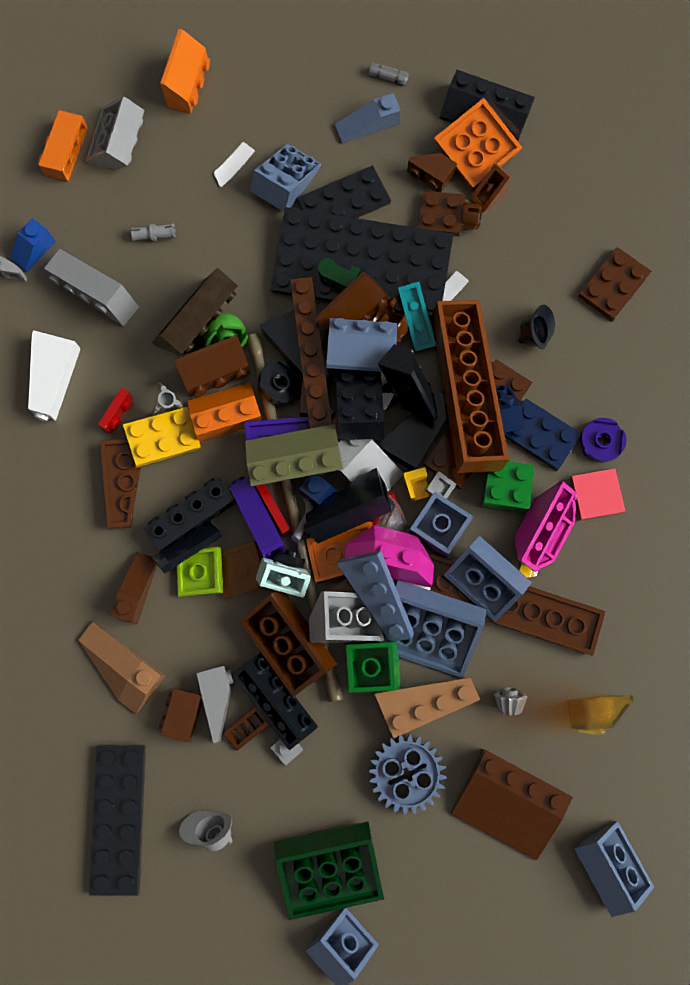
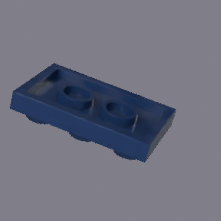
(544, 435)

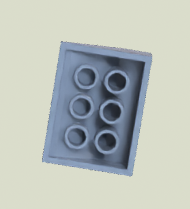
(442, 629)

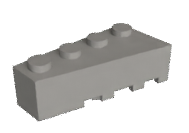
(91, 286)

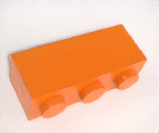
(62, 145)

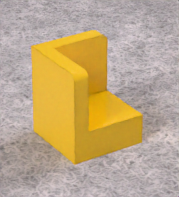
(415, 483)

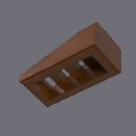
(232, 737)

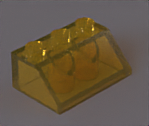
(597, 713)

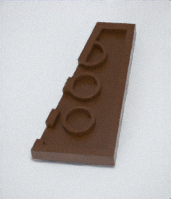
(119, 481)

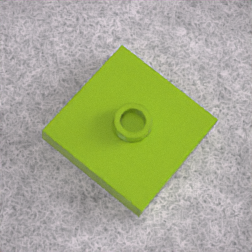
(201, 573)

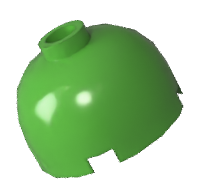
(224, 327)

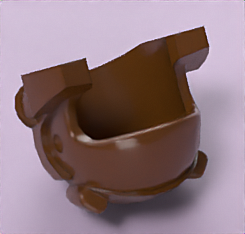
(389, 315)

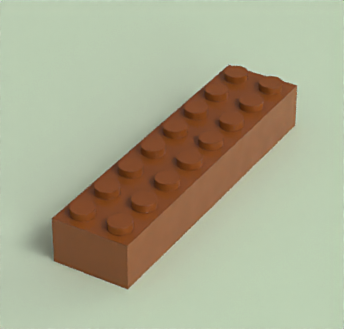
(469, 387)

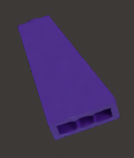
(257, 518)

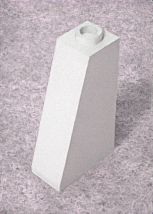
(50, 373)

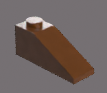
(134, 589)

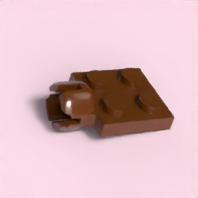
(448, 213)

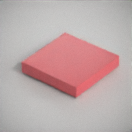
(598, 494)

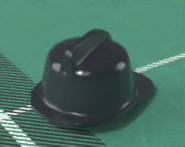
(538, 328)

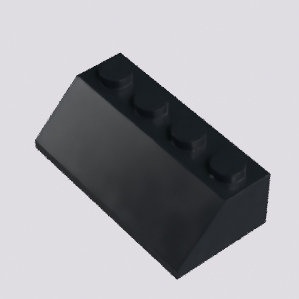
(467, 90)

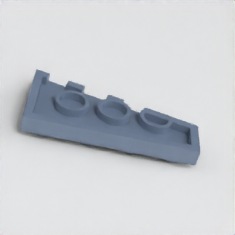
(376, 588)

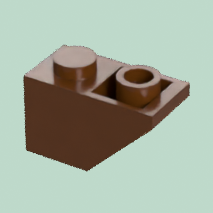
(432, 169)

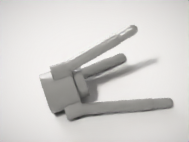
(165, 400)

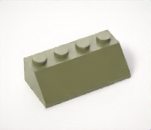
(293, 455)

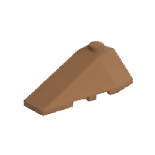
(123, 670)

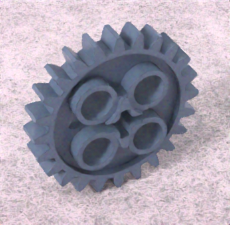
(417, 794)

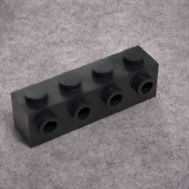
(191, 514)
(274, 701)

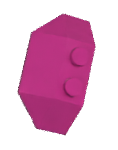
(546, 526)
(402, 553)

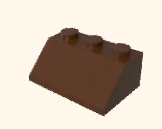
(356, 301)
(213, 366)

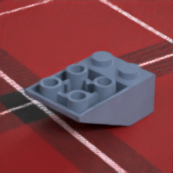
(284, 176)

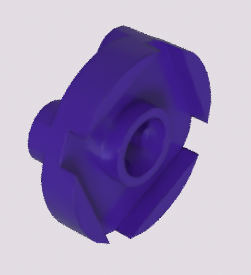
(612, 433)

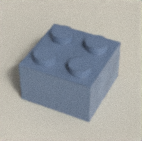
(440, 524)

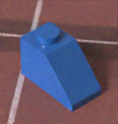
(31, 244)

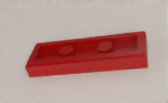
(273, 509)

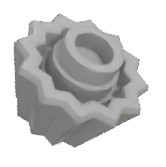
(510, 701)

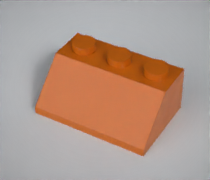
(184, 73)
(223, 411)

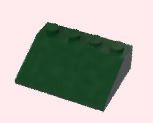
(328, 870)

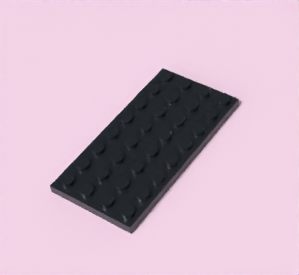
(384, 251)

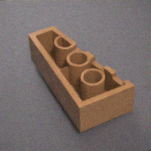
(422, 704)

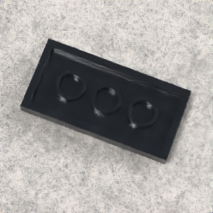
(348, 196)

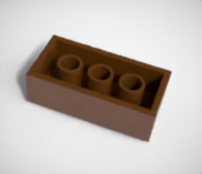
(285, 642)

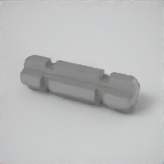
(388, 73)

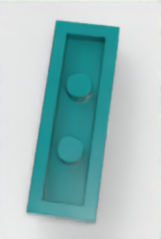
(417, 316)

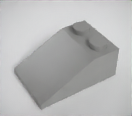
(363, 456)

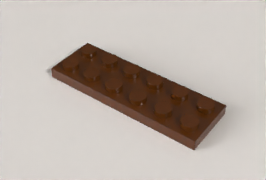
(442, 457)

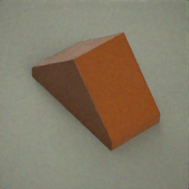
(491, 187)

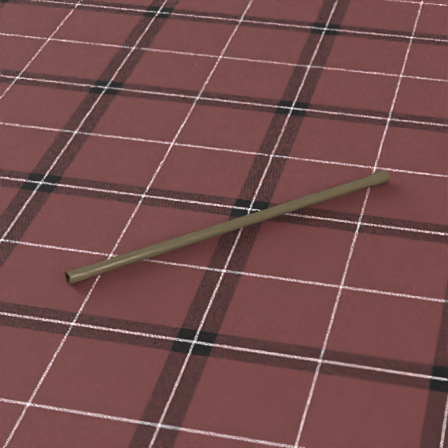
(331, 680)

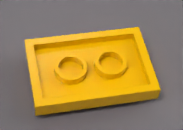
(161, 437)

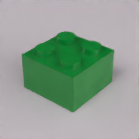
(509, 488)
(373, 667)

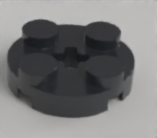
(270, 389)

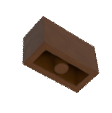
(181, 715)

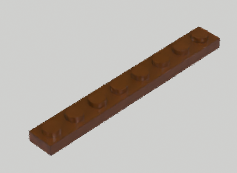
(311, 352)

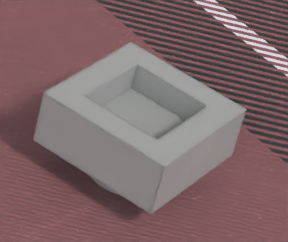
(441, 485)
(284, 754)

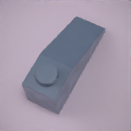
(370, 118)

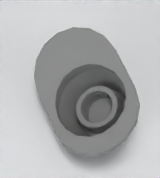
(207, 830)

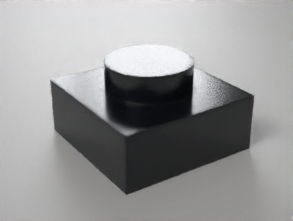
(290, 558)

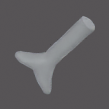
(299, 531)

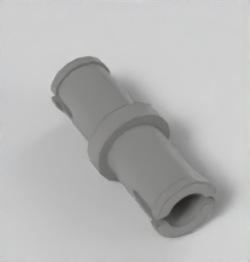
(153, 232)

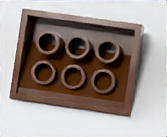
(511, 804)

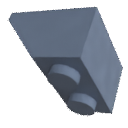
(342, 948)

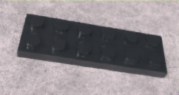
(117, 820)

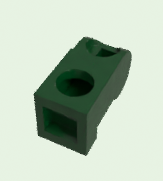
(336, 274)

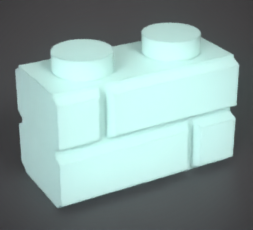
(283, 577)

